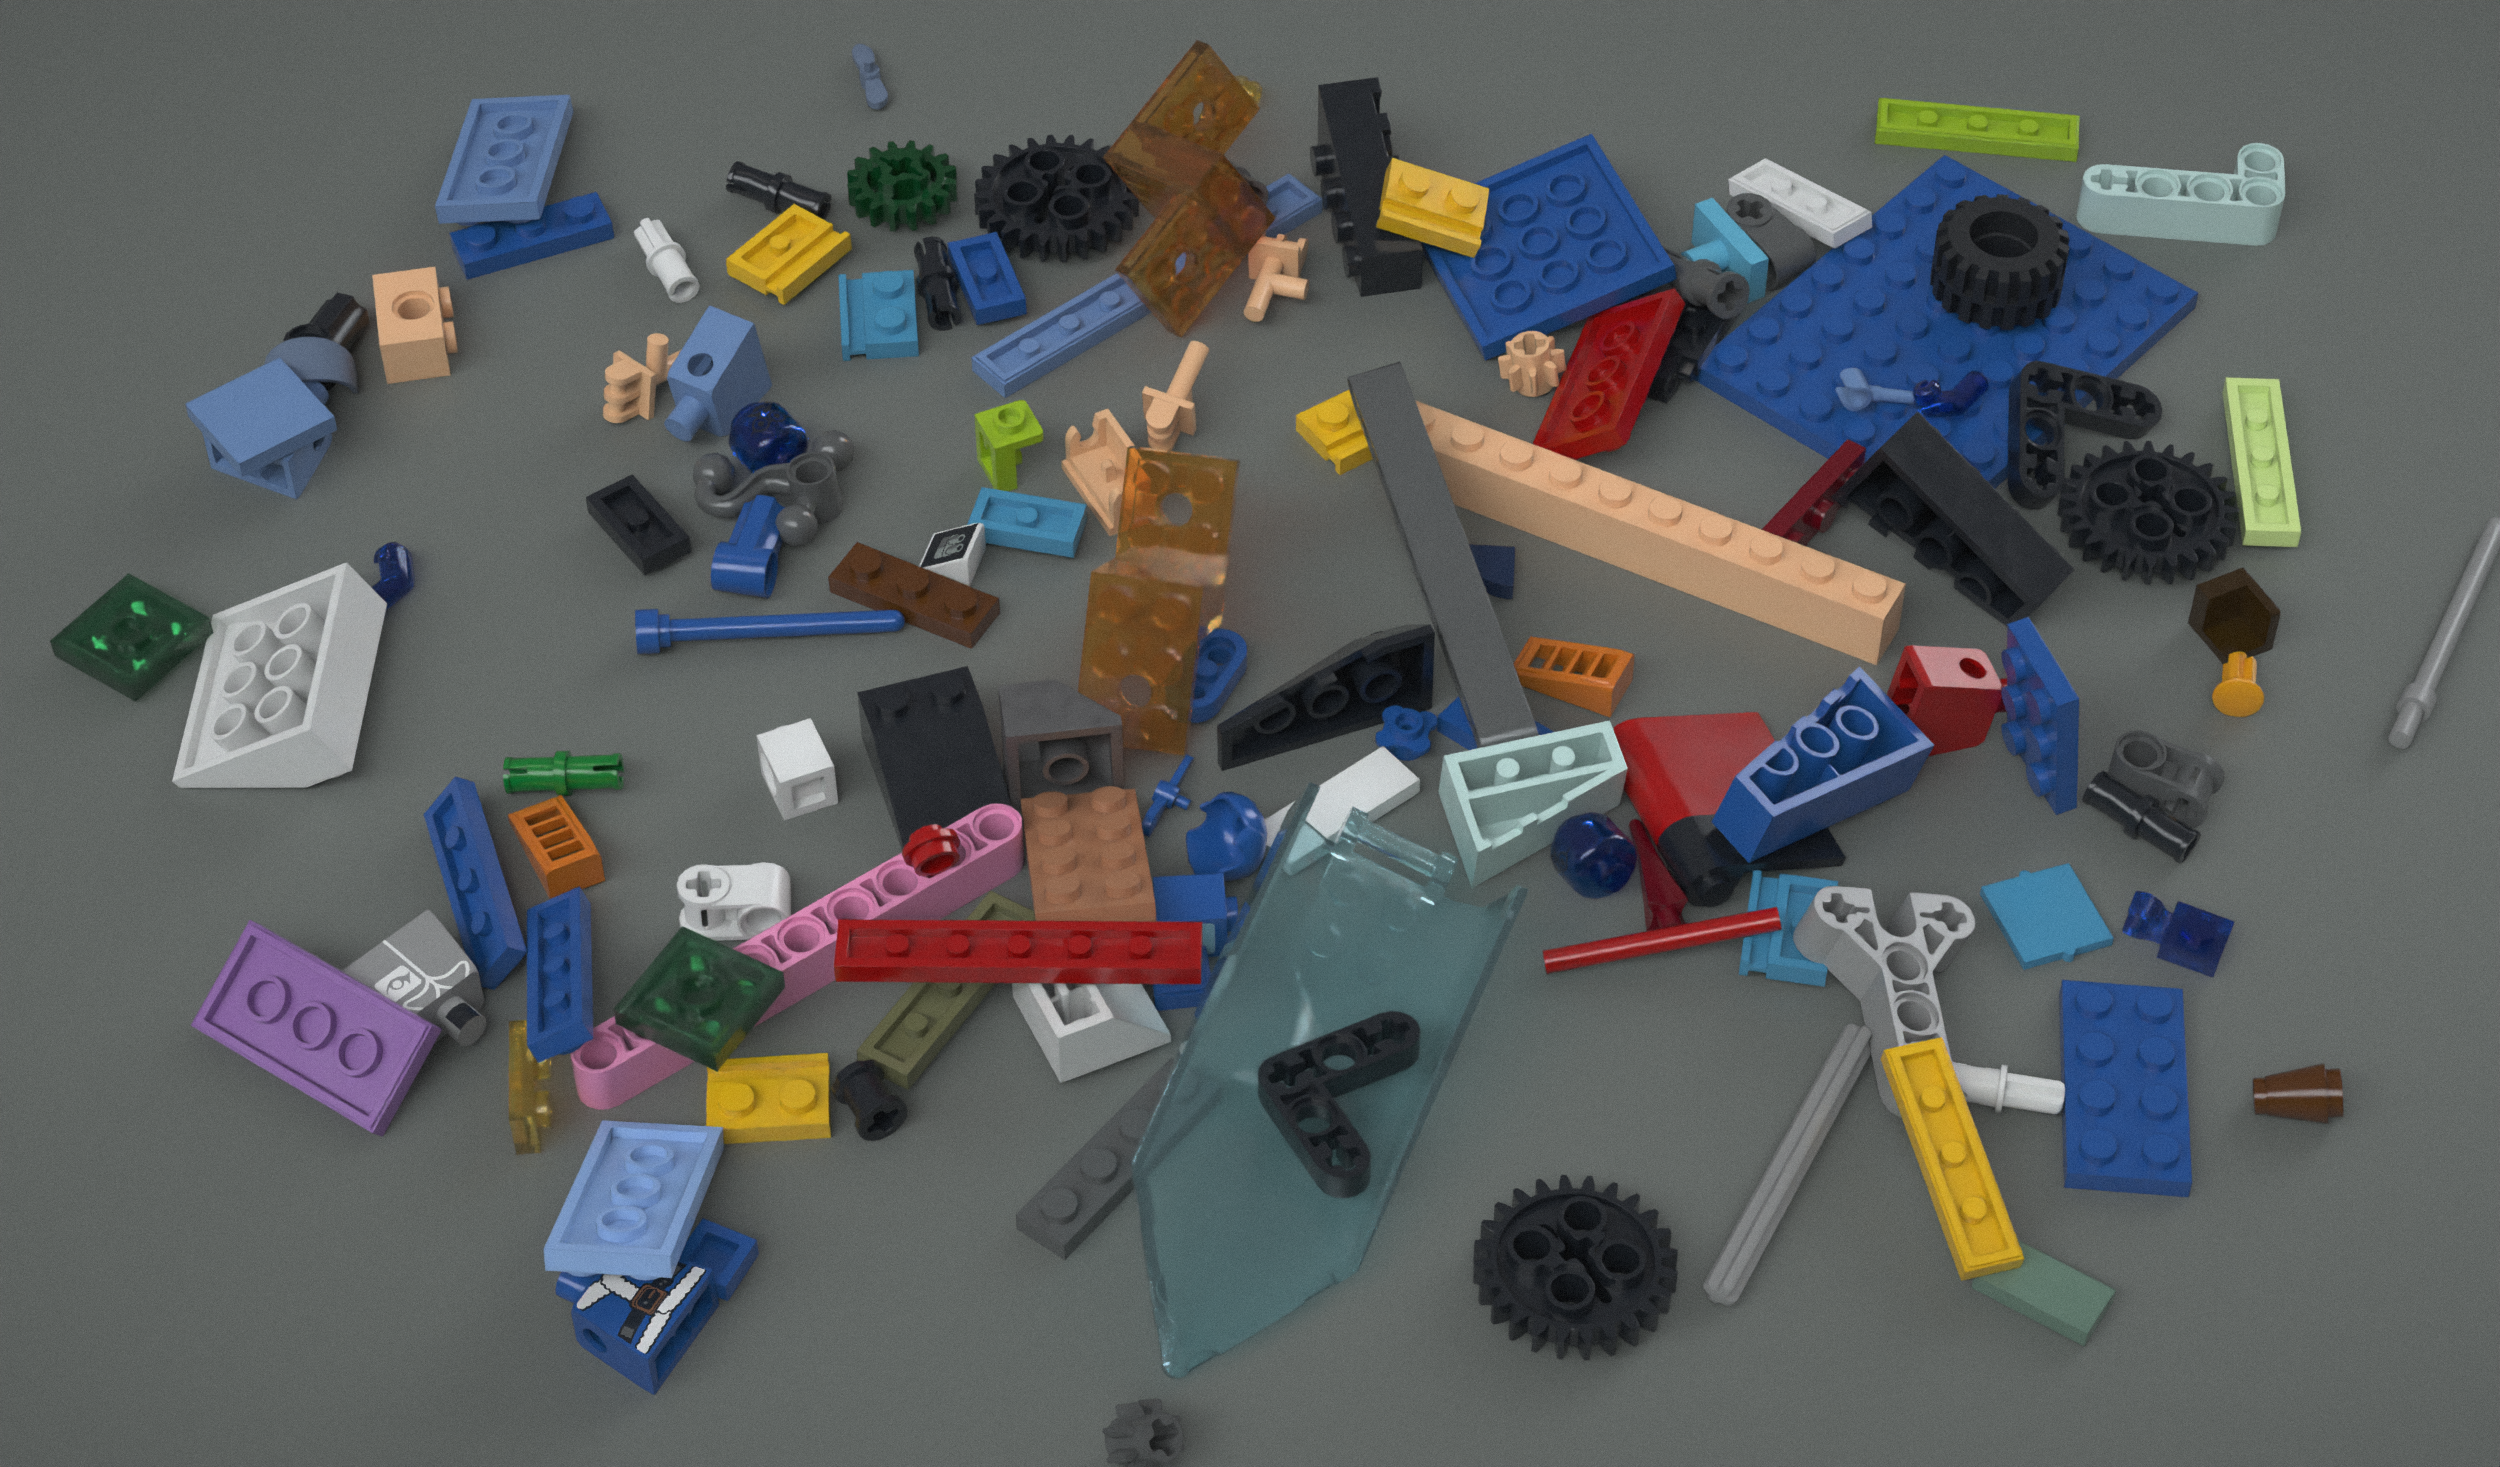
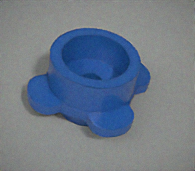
(1406, 732)

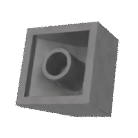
(1057, 741)

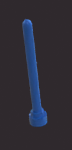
(658, 630)

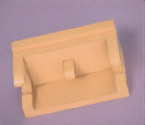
(1098, 467)

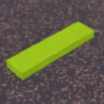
(1977, 129)

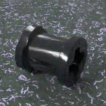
(874, 1107)

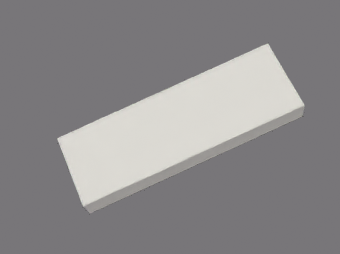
(1804, 203)
(1371, 785)

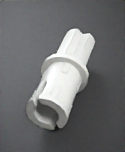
(666, 260)
(1999, 1089)

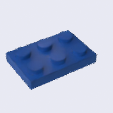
(2041, 716)

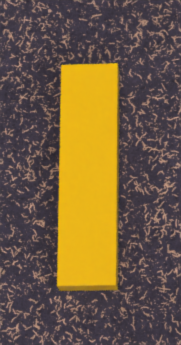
(1952, 1159)

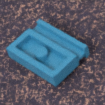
(878, 315)
(1776, 951)

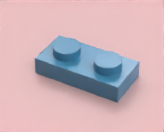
(1030, 521)

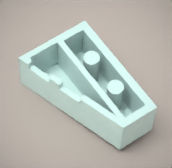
(1519, 792)

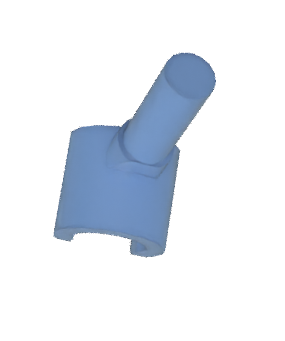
(1859, 394)

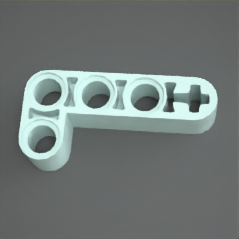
(2188, 204)

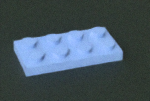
(634, 1200)

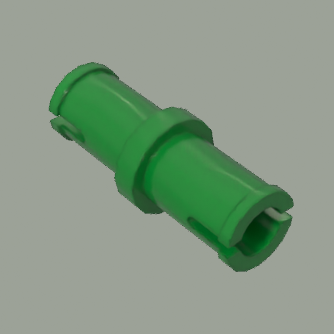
(563, 773)

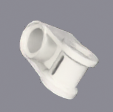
(739, 899)

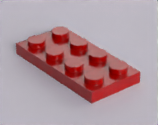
(1609, 376)

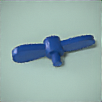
(1166, 796)

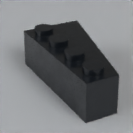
(1353, 163)
(1955, 522)

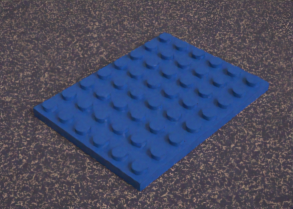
(1877, 313)

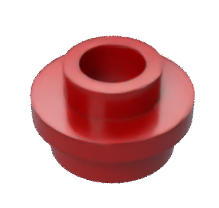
(932, 850)

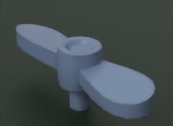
(870, 76)

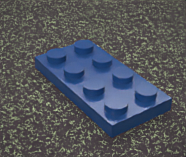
(2124, 1089)

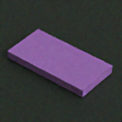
(316, 1028)

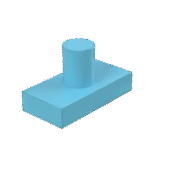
(1726, 244)

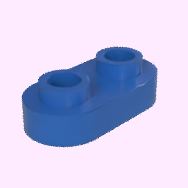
(1215, 681)

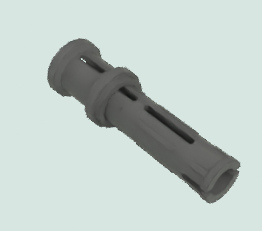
(1706, 284)

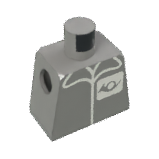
(428, 976)

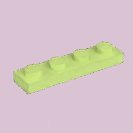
(2261, 462)

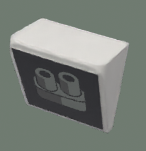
(956, 552)

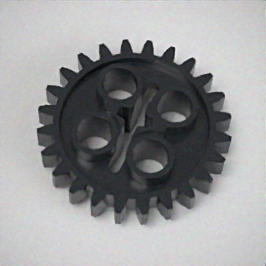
(1054, 199)
(2148, 512)
(1575, 1267)

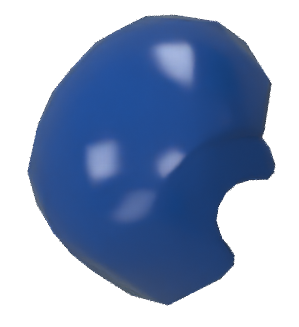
(1229, 839)

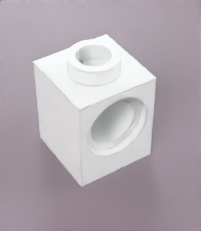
(797, 769)

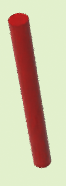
(1662, 940)

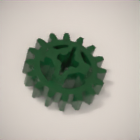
(906, 185)

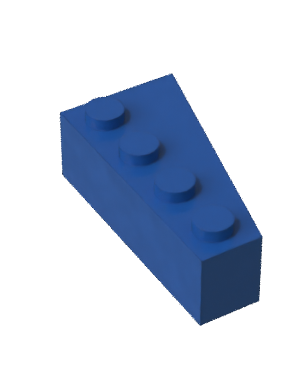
(1826, 769)

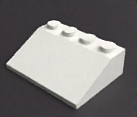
(283, 686)

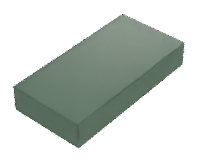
(2050, 1294)

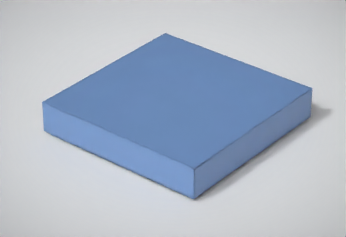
(261, 417)

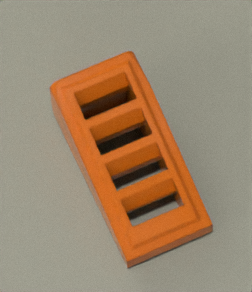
(1600, 687)
(568, 872)

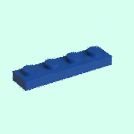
(475, 882)
(559, 975)

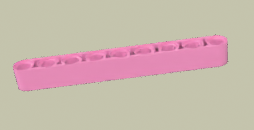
(803, 946)

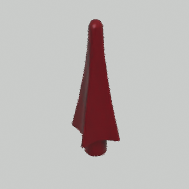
(1660, 892)

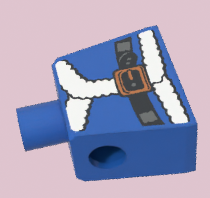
(641, 1324)

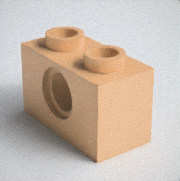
(412, 324)

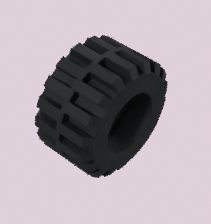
(1999, 261)

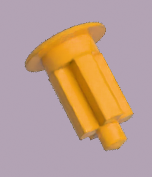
(2238, 691)

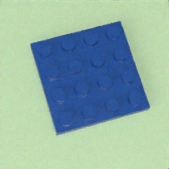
(1552, 249)

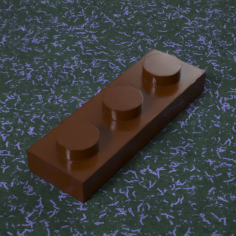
(919, 594)

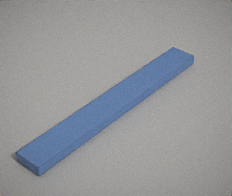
(1107, 308)

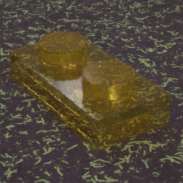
(527, 1103)

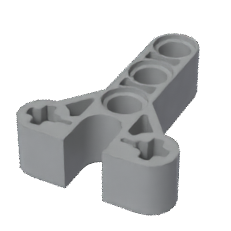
(1885, 969)

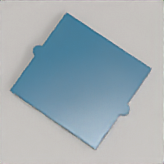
(2046, 916)

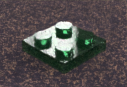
(131, 637)
(699, 998)

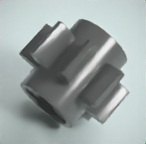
(1143, 1435)

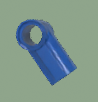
(750, 557)

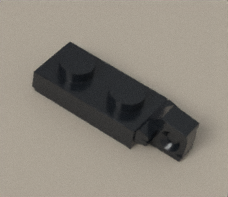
(1688, 349)

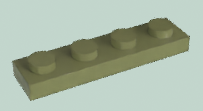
(931, 1012)

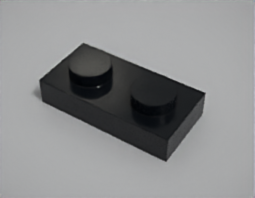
(638, 524)

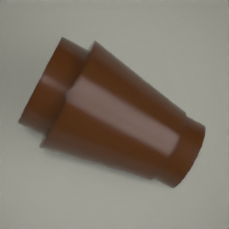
(2300, 1094)

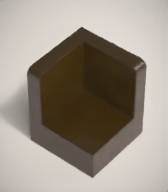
(2234, 615)

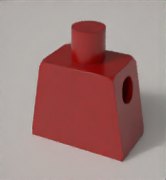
(1948, 694)

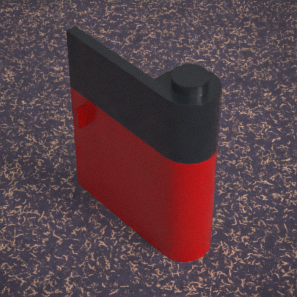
(1676, 785)

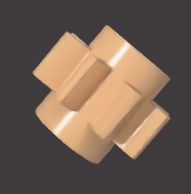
(1532, 363)

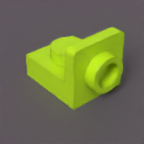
(999, 439)

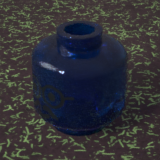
(766, 436)
(1591, 852)

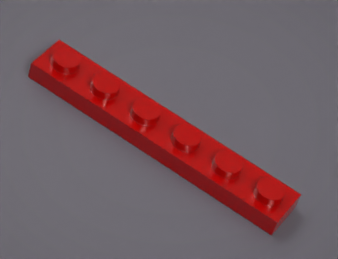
(1018, 951)

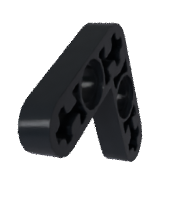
(2061, 408)
(1319, 1086)

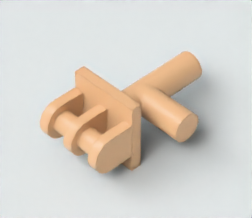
(1277, 270)
(633, 385)
(1174, 411)

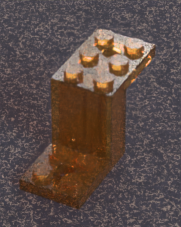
(1188, 189)
(1159, 593)

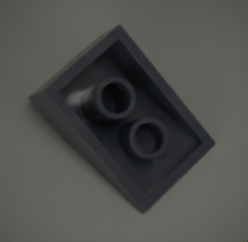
(931, 750)

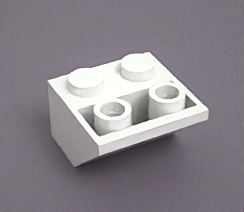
(1090, 1023)

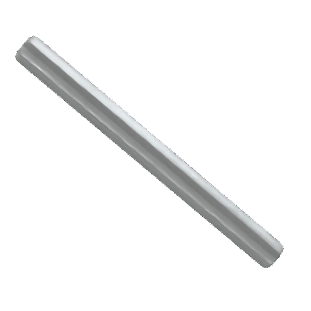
(1788, 1166)

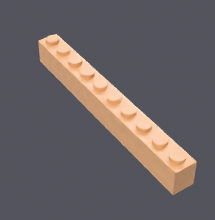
(1666, 538)

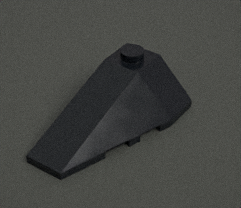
(1335, 696)

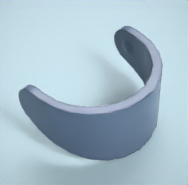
(317, 360)

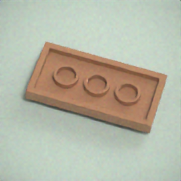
(1087, 856)

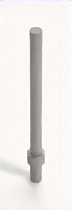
(2420, 697)

